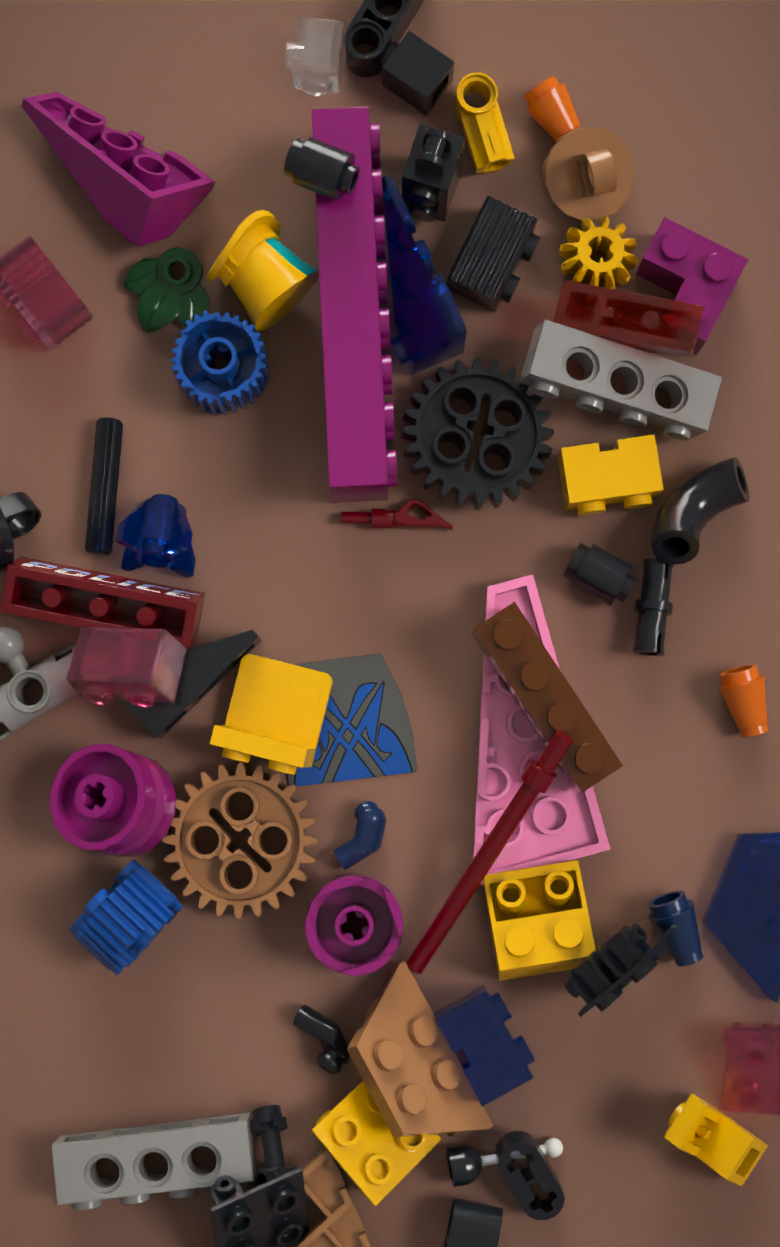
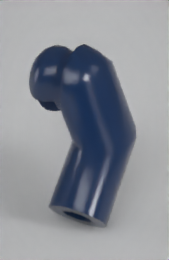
(367, 837)

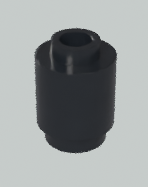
(321, 168)
(600, 574)

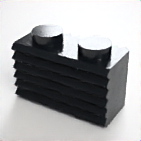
(492, 254)

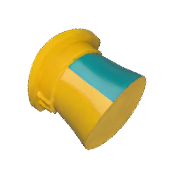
(263, 270)

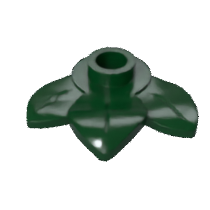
(164, 296)

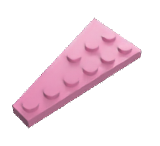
(559, 822)

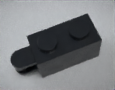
(432, 173)

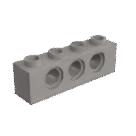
(689, 388)
(82, 1185)

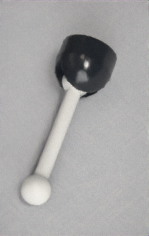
(466, 1163)

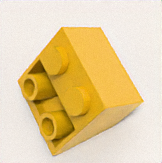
(538, 920)

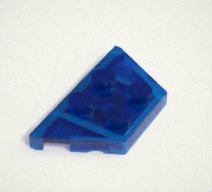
(747, 908)

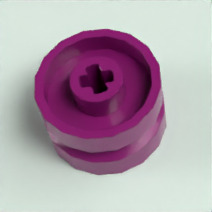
(112, 801)

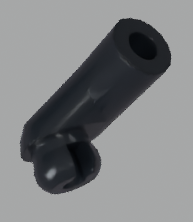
(328, 1035)

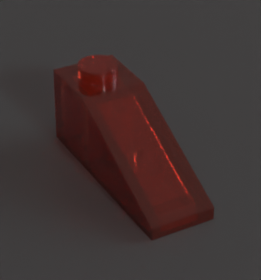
(630, 318)

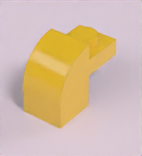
(714, 1139)

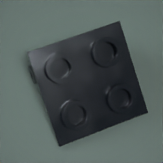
(615, 965)
(262, 1216)

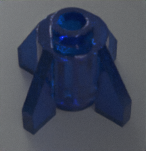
(157, 536)

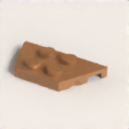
(412, 1065)

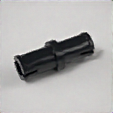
(653, 607)

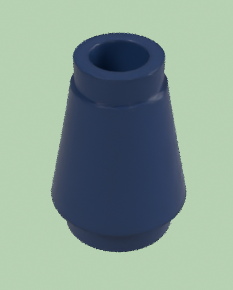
(685, 939)

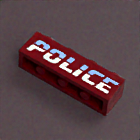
(99, 599)

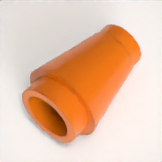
(552, 108)
(745, 698)

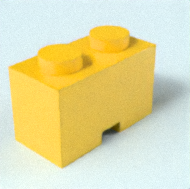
(615, 476)

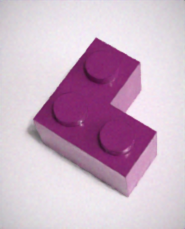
(693, 270)

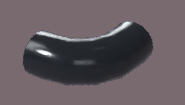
(692, 506)

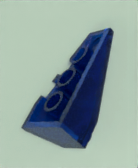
(422, 306)

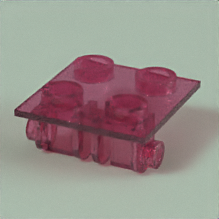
(751, 1070)

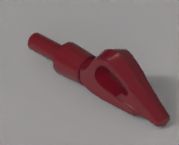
(388, 518)

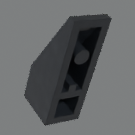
(199, 675)

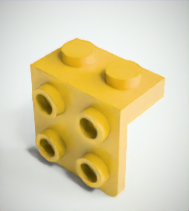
(274, 714)

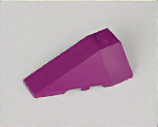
(128, 183)

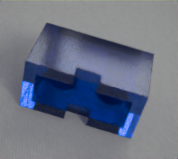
(494, 1058)

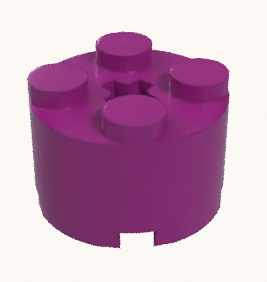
(342, 949)

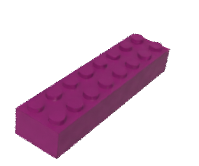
(351, 317)

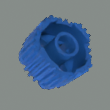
(232, 340)
(125, 917)

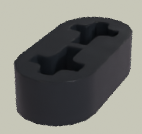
(521, 1180)

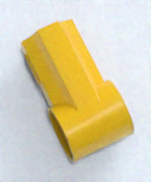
(483, 126)

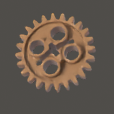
(210, 870)

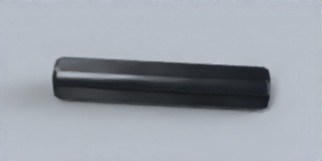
(104, 486)

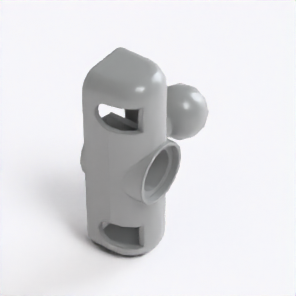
(51, 673)

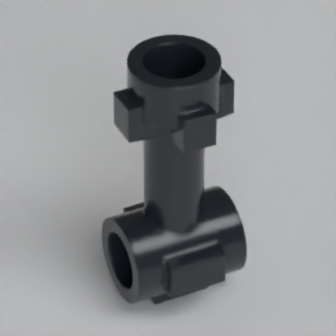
(268, 1124)

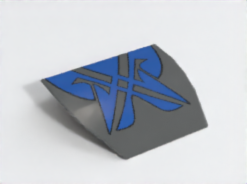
(363, 726)

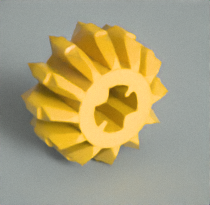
(606, 240)

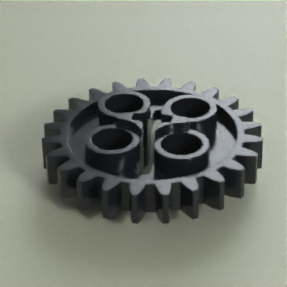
(516, 445)

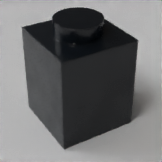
(416, 72)

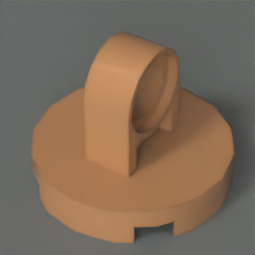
(588, 173)

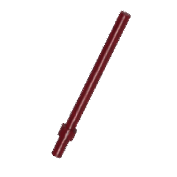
(537, 779)

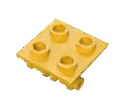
(365, 1146)

